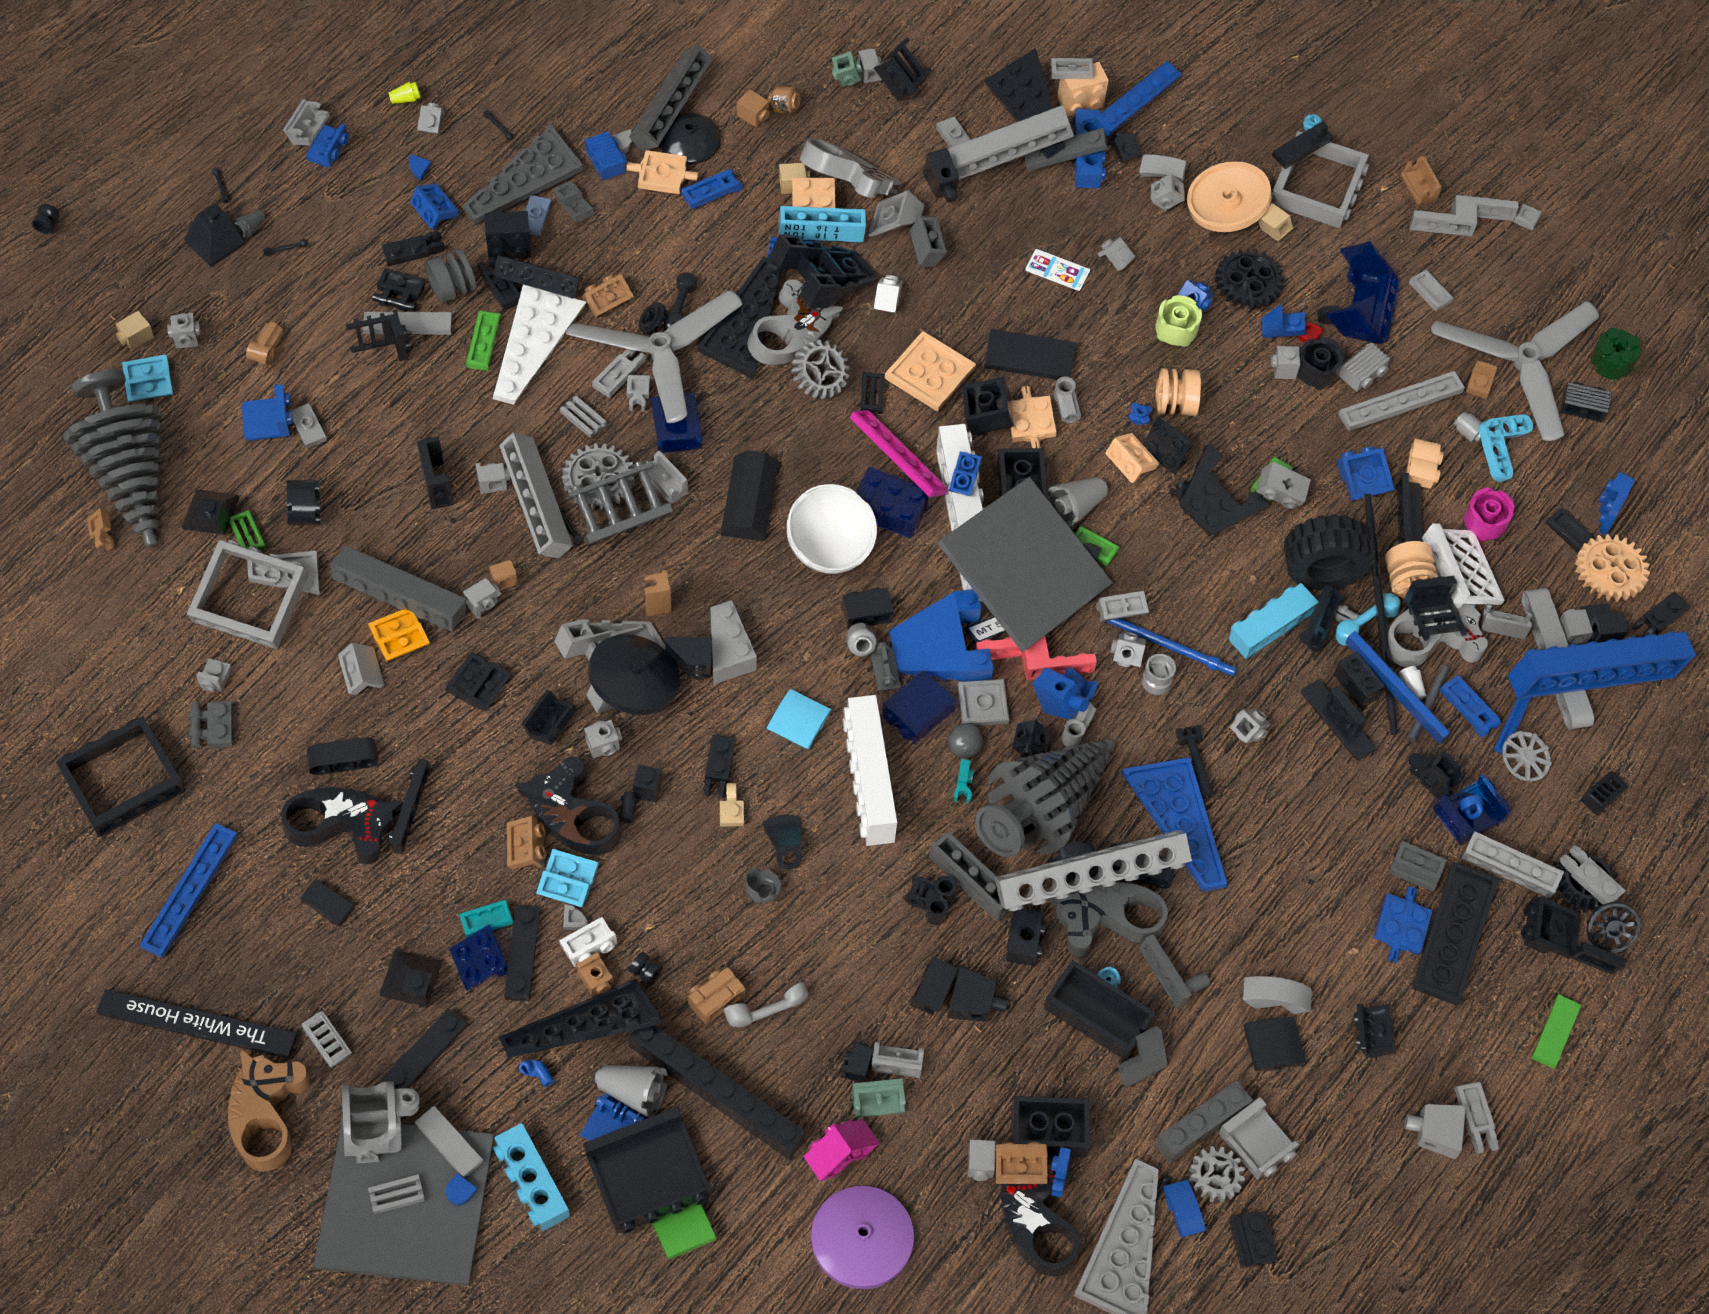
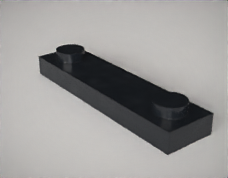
(418, 777)
(522, 953)
(426, 1050)

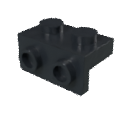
(548, 718)
(1375, 1030)

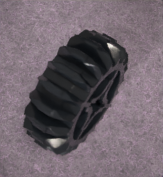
(1575, 892)

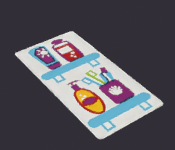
(1057, 269)

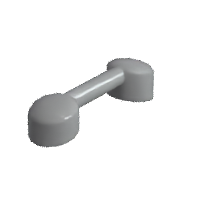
(740, 1015)

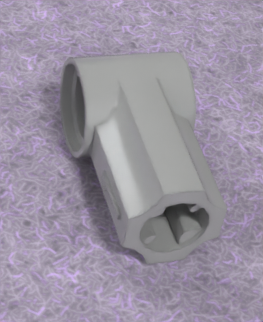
(1067, 401)
(1078, 725)

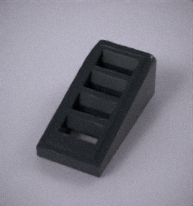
(1594, 803)

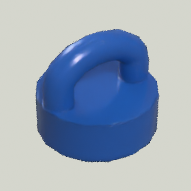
(1472, 803)

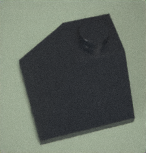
(213, 235)
(210, 512)
(410, 978)

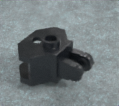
(1435, 772)

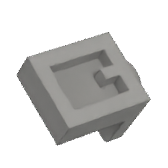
(214, 675)

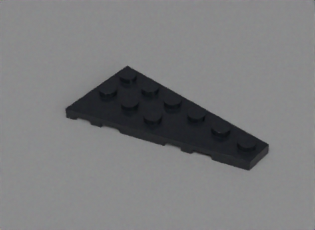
(603, 1015)

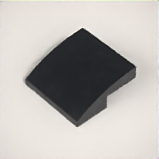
(478, 682)
(1274, 1043)

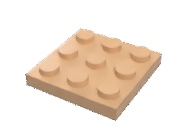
(930, 371)

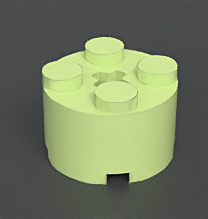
(1178, 321)

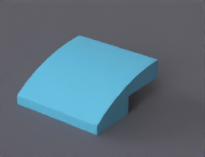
(147, 378)
(799, 719)
(567, 878)

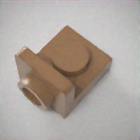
(1481, 379)

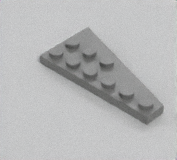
(1123, 1256)

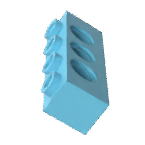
(518, 1141)

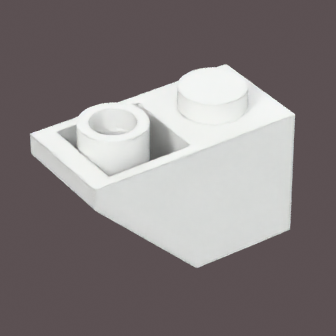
(888, 293)

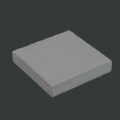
(983, 702)

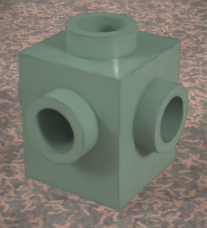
(847, 69)

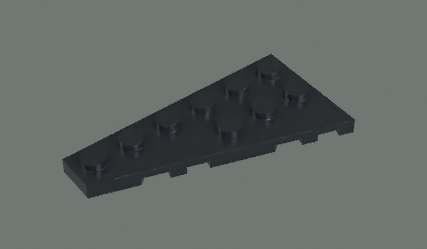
(1024, 92)
(729, 338)

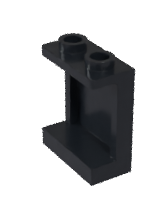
(437, 486)

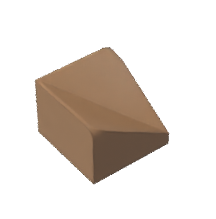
(503, 575)

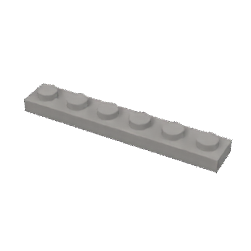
(1401, 401)

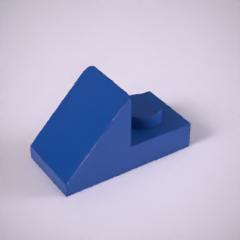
(1279, 324)

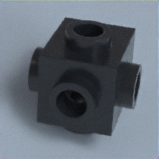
(1030, 738)

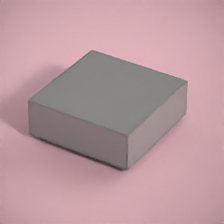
(1527, 217)

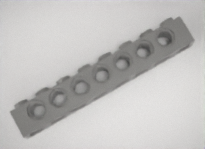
(1009, 884)

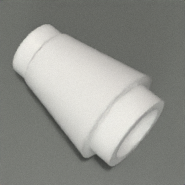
(1413, 680)

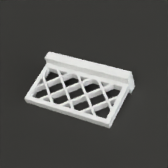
(1449, 566)

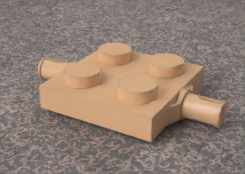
(662, 172)
(1032, 419)

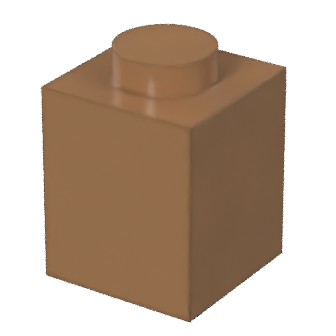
(753, 108)

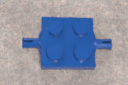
(1402, 924)

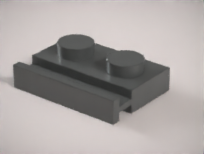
(1417, 866)

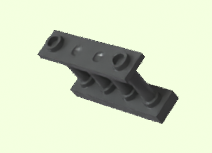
(616, 525)

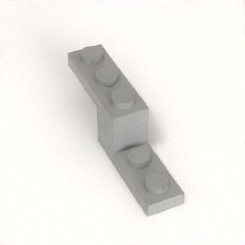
(1464, 215)

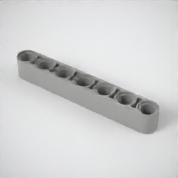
(1549, 633)

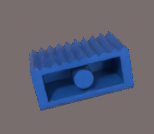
(605, 155)

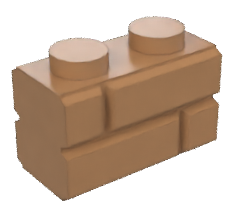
(715, 995)

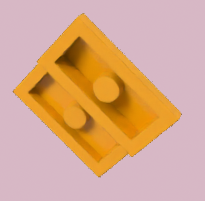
(398, 634)

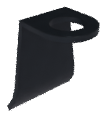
(785, 836)

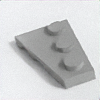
(269, 576)

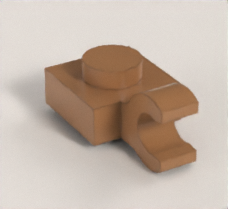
(98, 527)

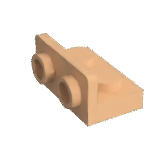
(1131, 457)

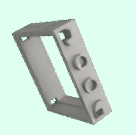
(1317, 210)
(270, 639)

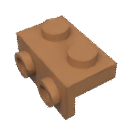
(1021, 1163)

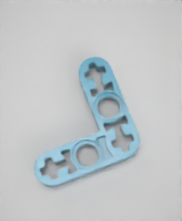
(1496, 439)

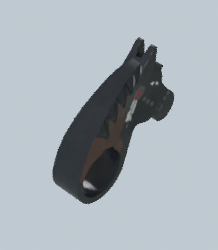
(561, 813)

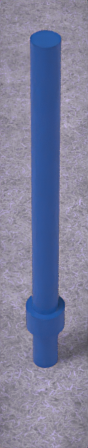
(1213, 663)

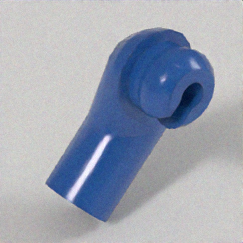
(537, 1069)

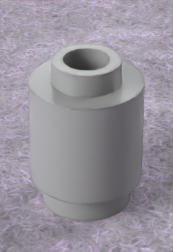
(1468, 426)

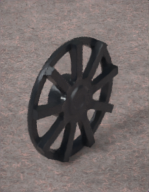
(1613, 926)

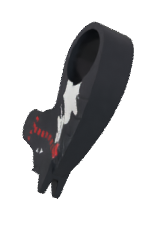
(344, 811)
(1028, 1216)

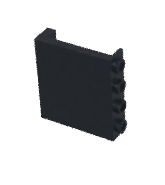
(647, 1171)

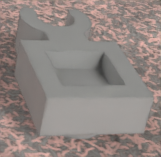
(638, 390)

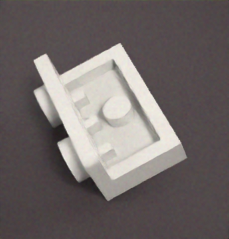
(588, 941)

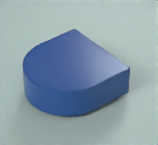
(459, 1191)

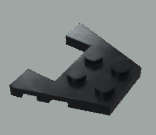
(1210, 503)

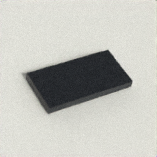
(1029, 355)

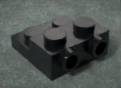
(1550, 927)

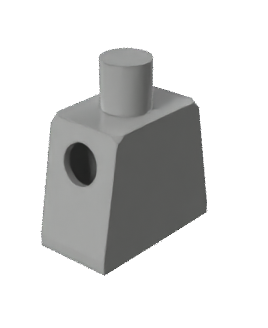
(1439, 1128)

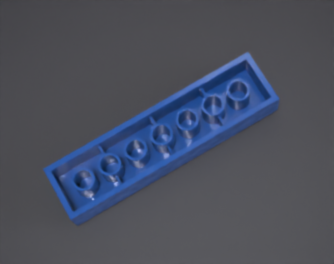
(1601, 664)

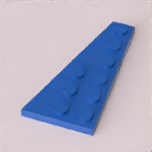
(1175, 803)

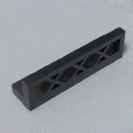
(1409, 510)

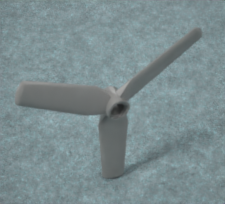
(663, 344)
(1527, 359)

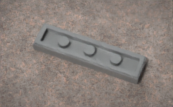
(417, 322)

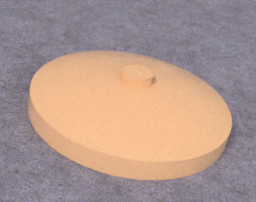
(1229, 196)

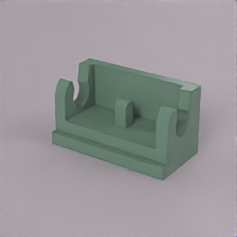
(878, 1098)

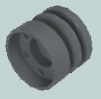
(454, 274)

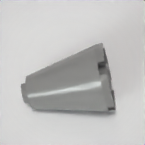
(1077, 498)
(634, 1086)

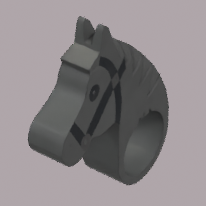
(1105, 906)

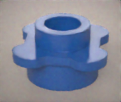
(1137, 418)

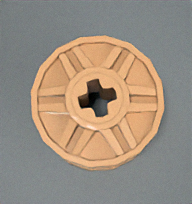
(1179, 392)
(1409, 563)

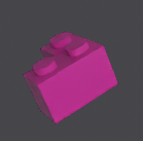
(839, 1147)

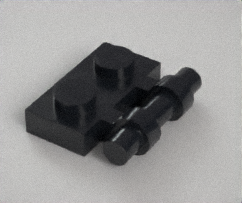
(399, 284)

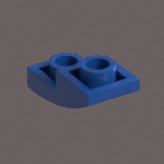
(965, 473)
(1185, 1207)

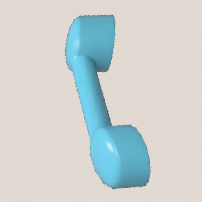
(1346, 627)

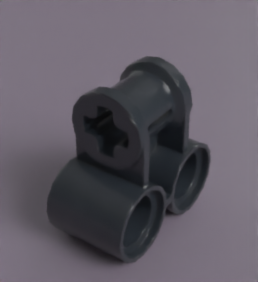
(932, 897)

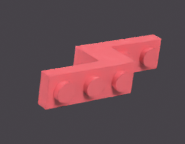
(1037, 658)

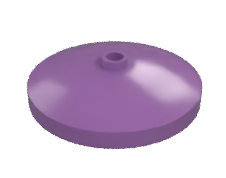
(859, 1259)

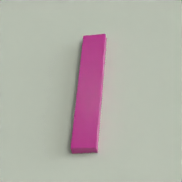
(898, 453)

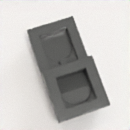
(572, 202)

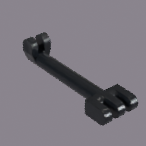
(1192, 740)

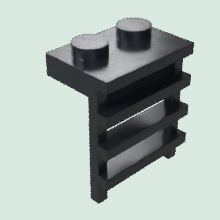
(897, 74)
(393, 334)
(1434, 596)

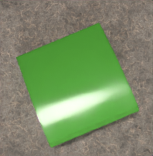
(684, 1231)

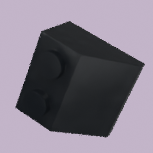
(691, 655)

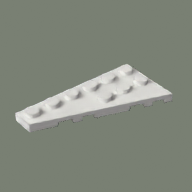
(535, 333)

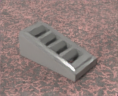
(312, 1024)

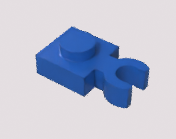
(1060, 1165)

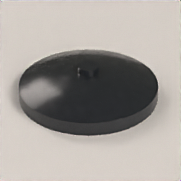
(633, 674)

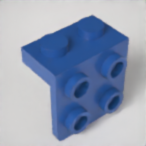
(267, 416)

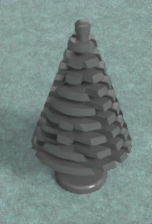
(120, 450)
(1047, 792)

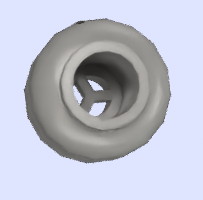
(861, 639)

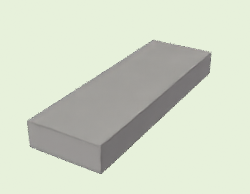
(448, 1142)

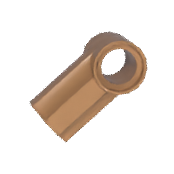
(264, 347)

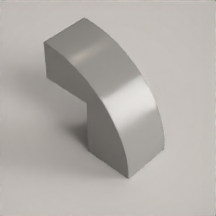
(1275, 991)

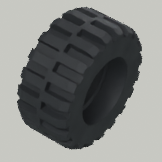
(1328, 552)

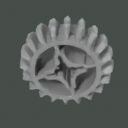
(826, 352)

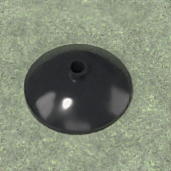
(692, 137)

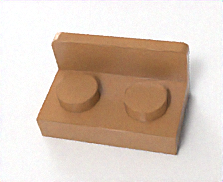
(607, 295)
(525, 843)

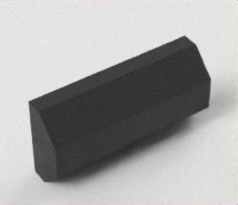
(750, 496)

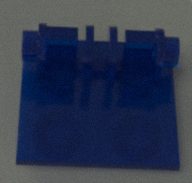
(478, 958)

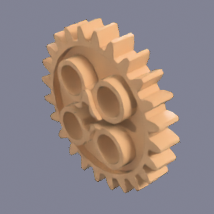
(1612, 568)

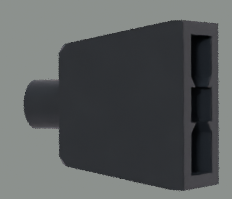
(941, 174)
(974, 997)

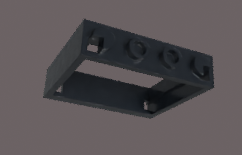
(135, 806)

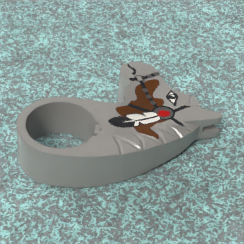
(796, 328)

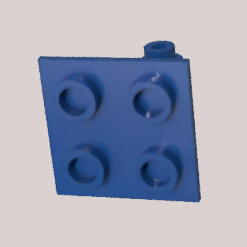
(609, 1117)

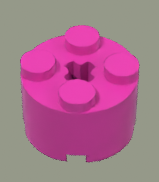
(1489, 514)

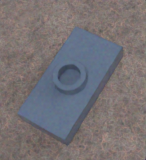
(537, 213)

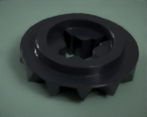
(652, 318)

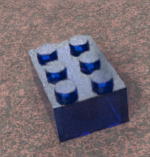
(894, 501)

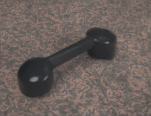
(685, 284)

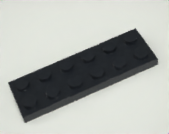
(1455, 933)

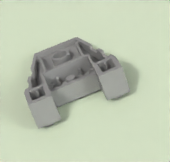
(583, 637)

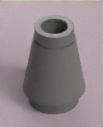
(248, 223)

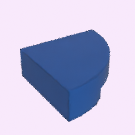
(419, 166)

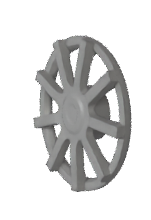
(1527, 756)

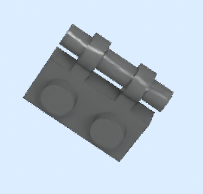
(219, 724)

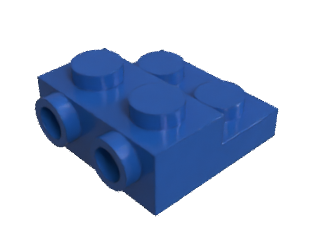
(1365, 473)
(1613, 499)

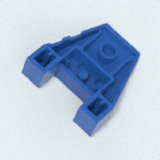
(936, 641)

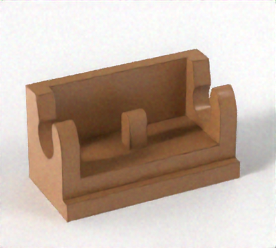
(1421, 182)
(658, 597)

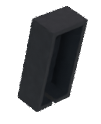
(1099, 1010)

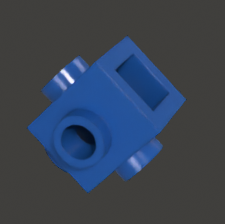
(1198, 292)

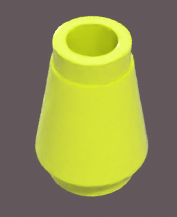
(406, 93)

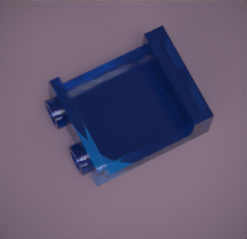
(1460, 826)

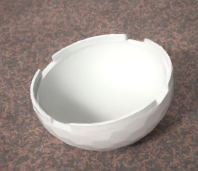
(831, 529)

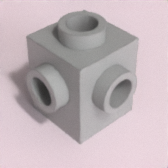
(1167, 192)
(184, 330)
(1135, 651)
(1250, 725)
(602, 738)

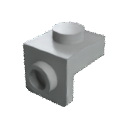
(430, 118)
(1117, 252)

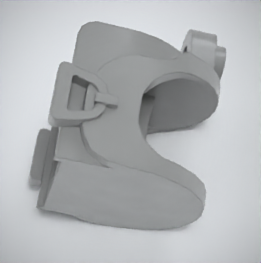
(374, 1119)

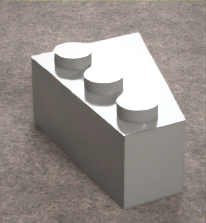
(730, 644)

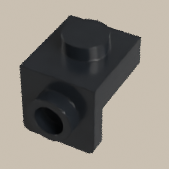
(1125, 146)

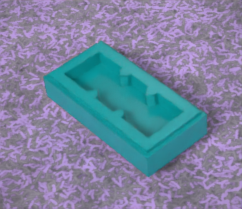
(494, 914)

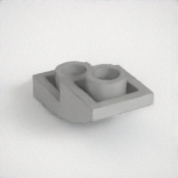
(1162, 166)

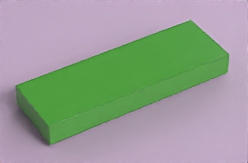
(483, 340)
(1556, 1031)

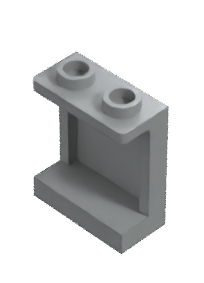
(1258, 1140)

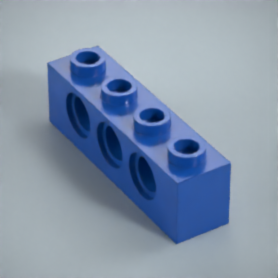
(1089, 167)

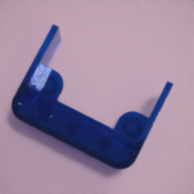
(1373, 299)

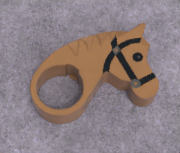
(251, 1103)

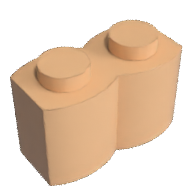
(1423, 463)

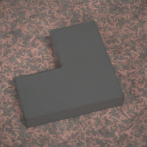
(1150, 1058)

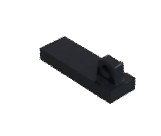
(1302, 145)

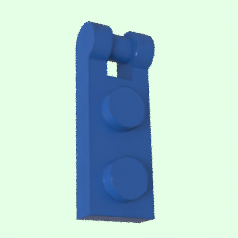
(711, 188)
(1470, 705)

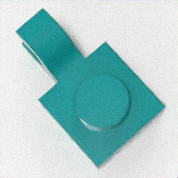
(965, 776)

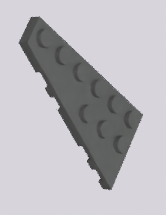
(527, 174)

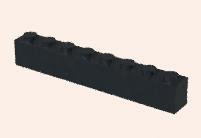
(718, 1090)

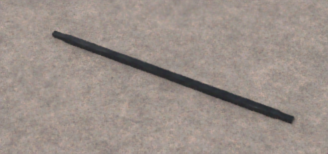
(1380, 610)

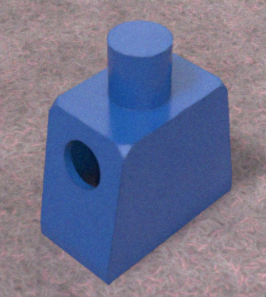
(1059, 695)

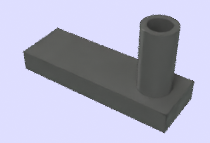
(1176, 988)

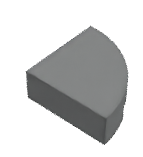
(623, 140)
(573, 918)

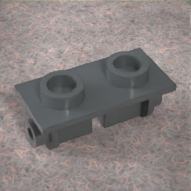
(885, 668)

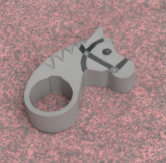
(845, 165)

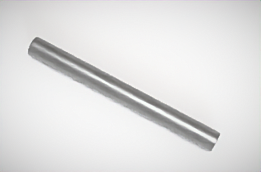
(1429, 700)

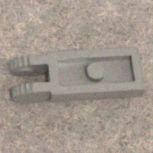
(617, 372)
(1592, 876)
(1477, 1115)

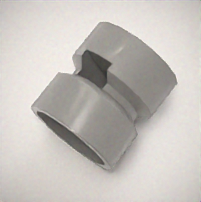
(1158, 674)

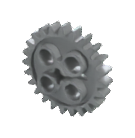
(597, 460)

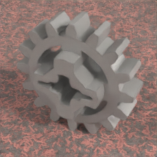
(1212, 1164)

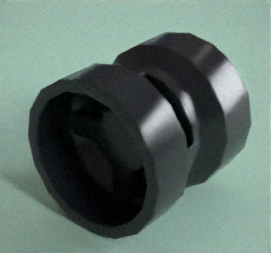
(45, 219)
(645, 968)

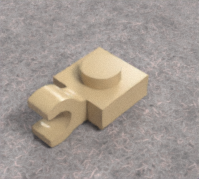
(731, 810)

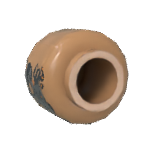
(784, 99)

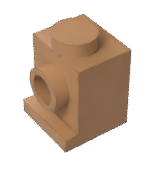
(591, 966)

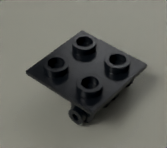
(1167, 445)

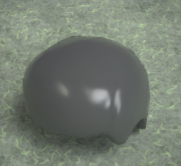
(965, 741)
(762, 885)

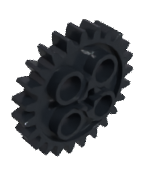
(1249, 279)

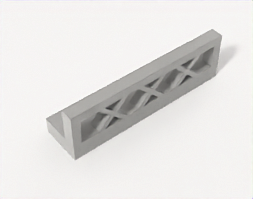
(1512, 865)

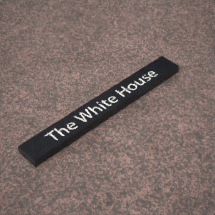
(197, 1024)

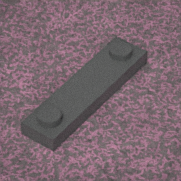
(1074, 147)

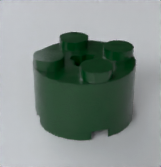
(1615, 353)

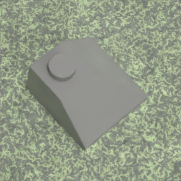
(895, 213)

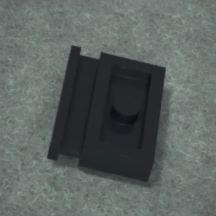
(1253, 1239)

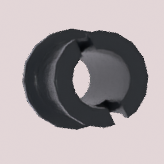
(629, 801)

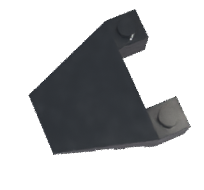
(828, 272)

